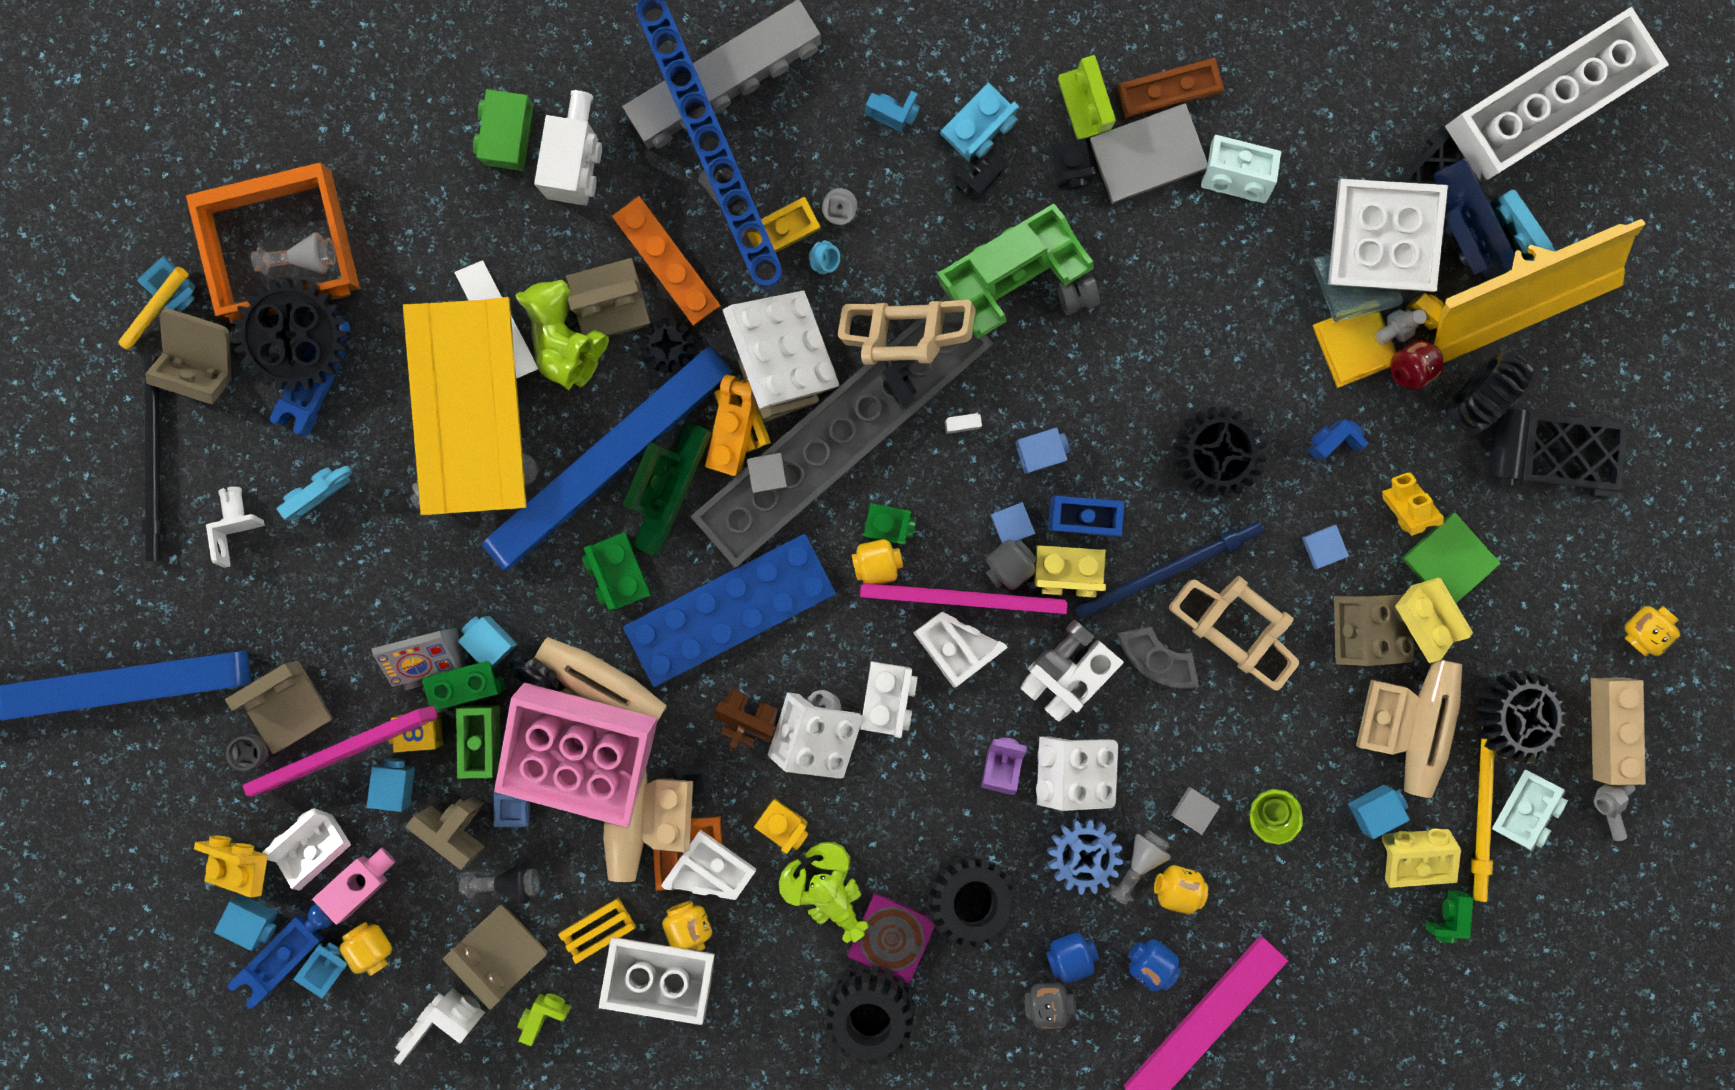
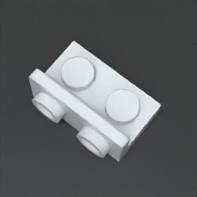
(887, 699)

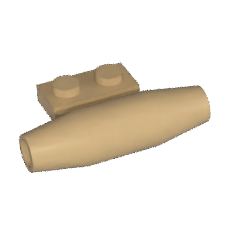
(597, 680)
(1420, 724)
(658, 819)

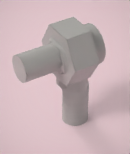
(1400, 325)
(1611, 802)

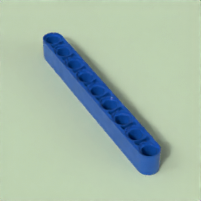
(708, 126)
(606, 459)
(124, 685)

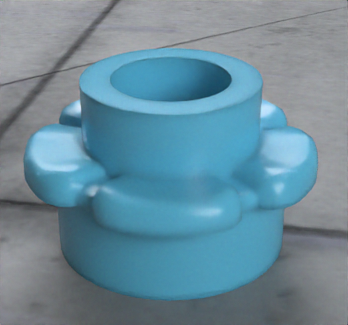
(824, 257)

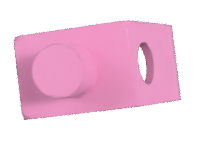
(344, 893)

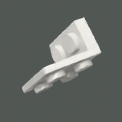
(813, 738)

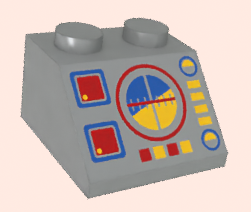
(420, 657)

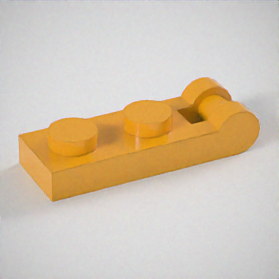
(731, 427)

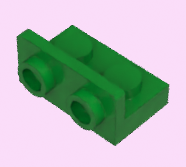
(616, 572)
(462, 685)

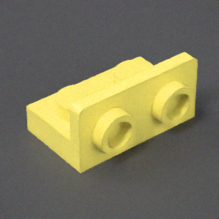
(1069, 569)
(1433, 618)
(1421, 858)

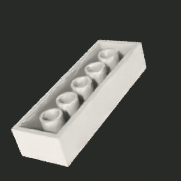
(1556, 95)

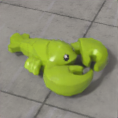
(826, 890)

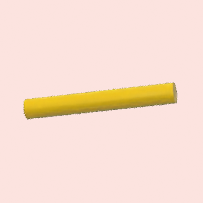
(153, 308)

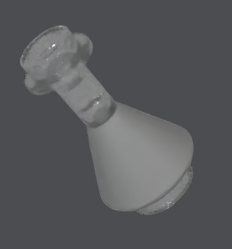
(311, 253)
(1147, 854)

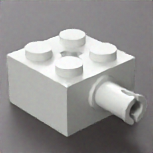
(569, 154)

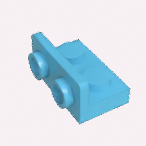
(980, 122)

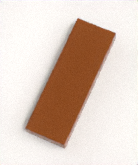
(1169, 88)

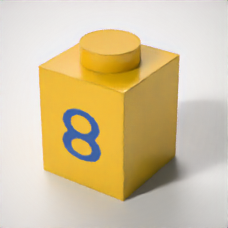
(422, 738)

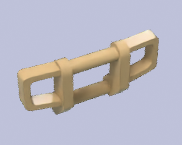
(874, 346)
(1268, 637)

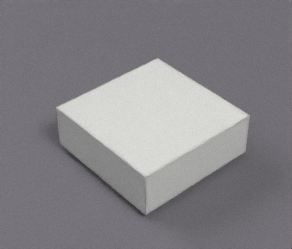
(963, 423)

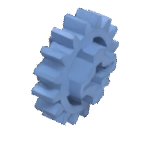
(1095, 847)

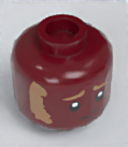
(1417, 365)

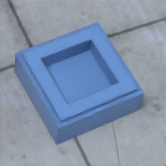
(1012, 523)
(1325, 546)
(511, 811)

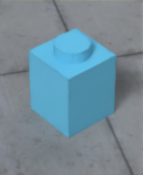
(486, 640)

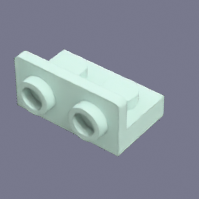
(1241, 169)
(1530, 810)

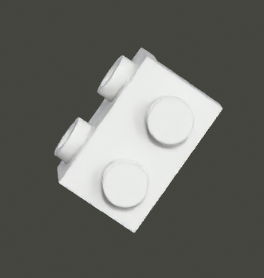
(307, 847)

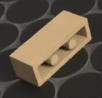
(1618, 731)

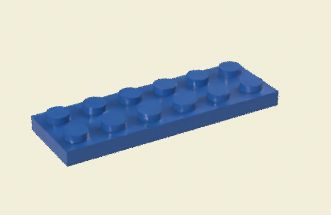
(729, 610)

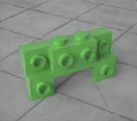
(1013, 260)

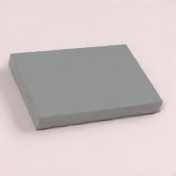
(1148, 153)

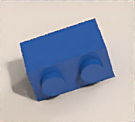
(1086, 516)

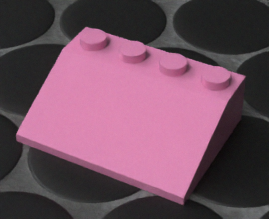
(574, 754)

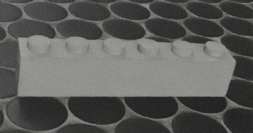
(728, 72)

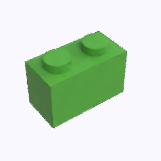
(503, 130)
(478, 741)

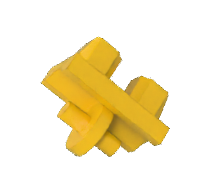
(1411, 505)

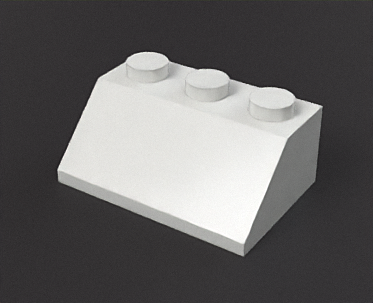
(657, 981)

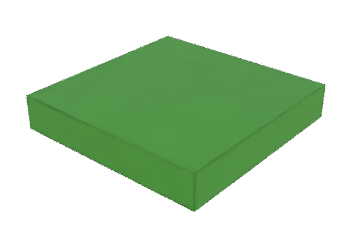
(1452, 555)

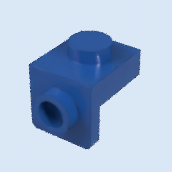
(1329, 438)

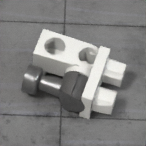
(1070, 681)

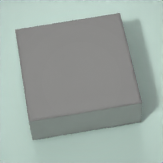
(767, 473)
(1195, 810)

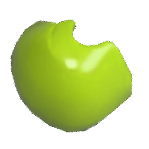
(1276, 816)

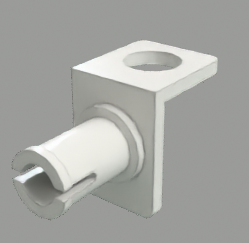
(233, 521)

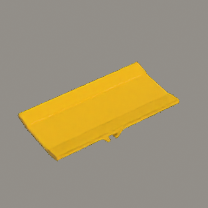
(1535, 290)
(465, 406)

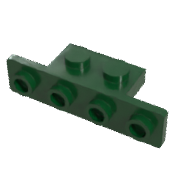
(662, 485)

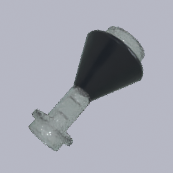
(517, 883)

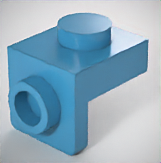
(157, 275)
(321, 969)

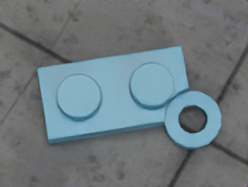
(323, 485)

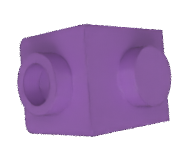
(1003, 765)

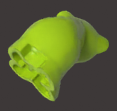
(559, 351)

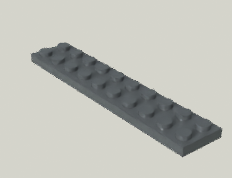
(830, 443)

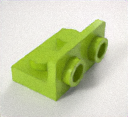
(1087, 99)

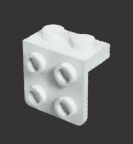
(1076, 773)
(453, 1014)

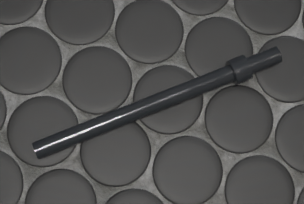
(152, 525)

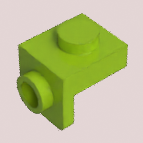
(533, 1019)

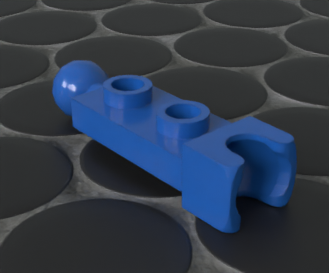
(305, 403)
(282, 955)

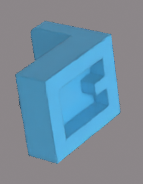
(886, 110)

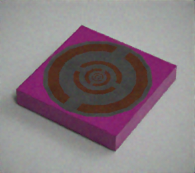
(894, 937)

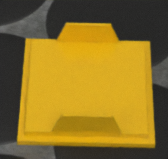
(1352, 348)

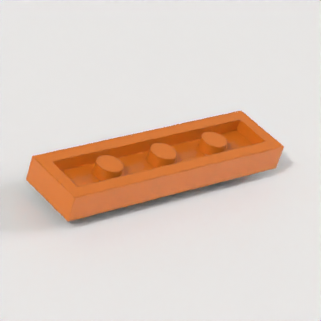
(666, 261)

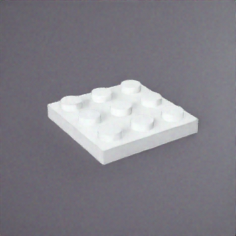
(1387, 235)
(781, 348)

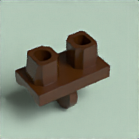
(732, 714)

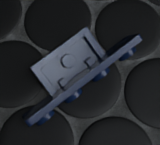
(1474, 222)

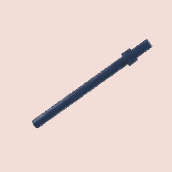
(1228, 542)

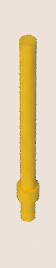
(1481, 864)

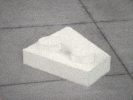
(957, 647)
(709, 870)

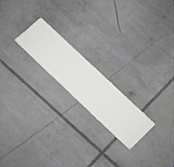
(480, 286)

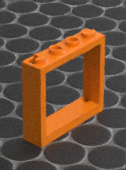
(256, 190)

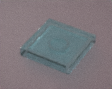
(1350, 301)

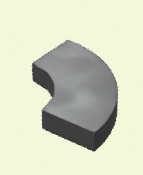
(1157, 661)

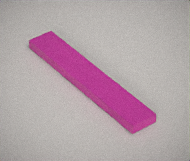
(964, 598)
(340, 751)
(1209, 1018)

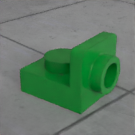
(889, 524)
(1458, 917)

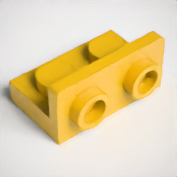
(234, 865)

